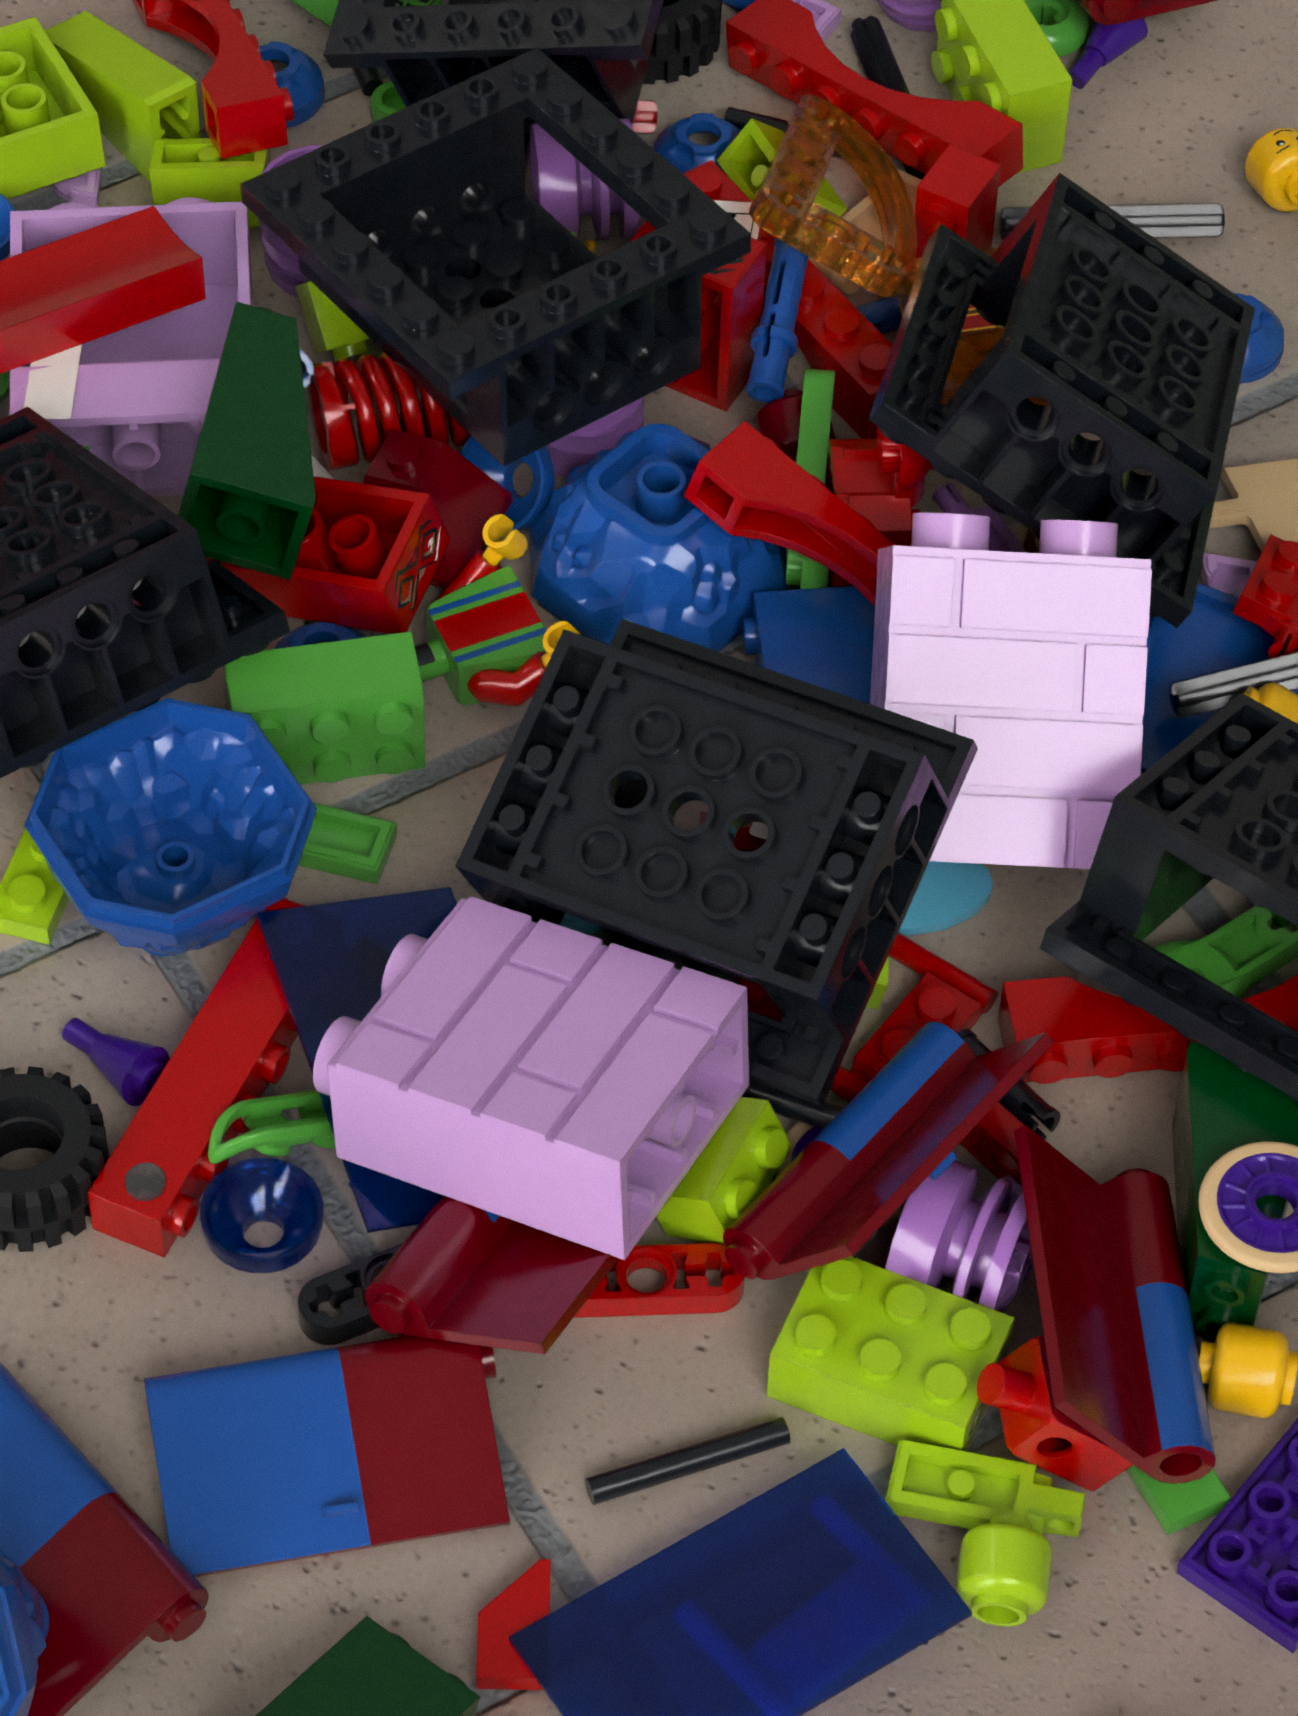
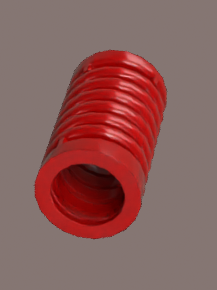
(381, 377)

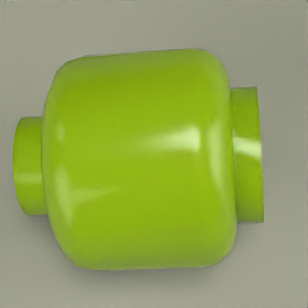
(1004, 1570)

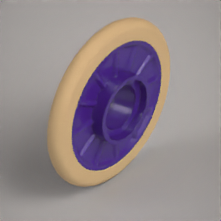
(1231, 1211)

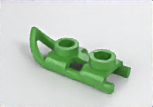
(269, 1129)

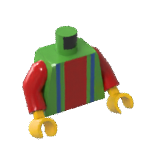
(486, 629)

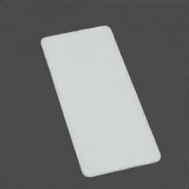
(52, 388)

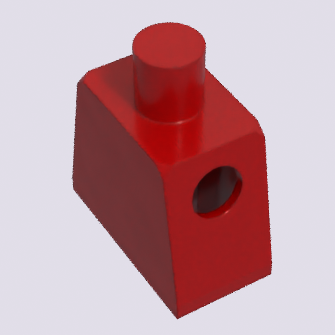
(1038, 1429)

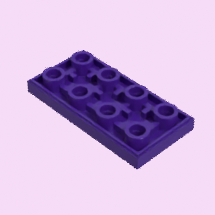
(1252, 1547)

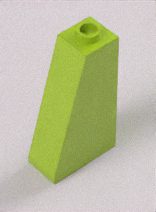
(129, 87)

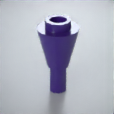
(1104, 46)
(125, 1063)

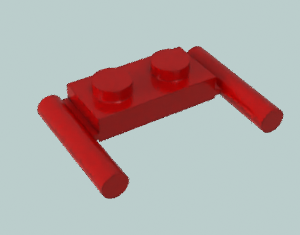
(941, 996)

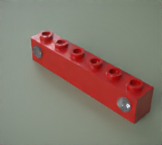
(227, 1056)

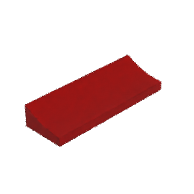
(93, 286)

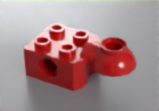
(879, 483)

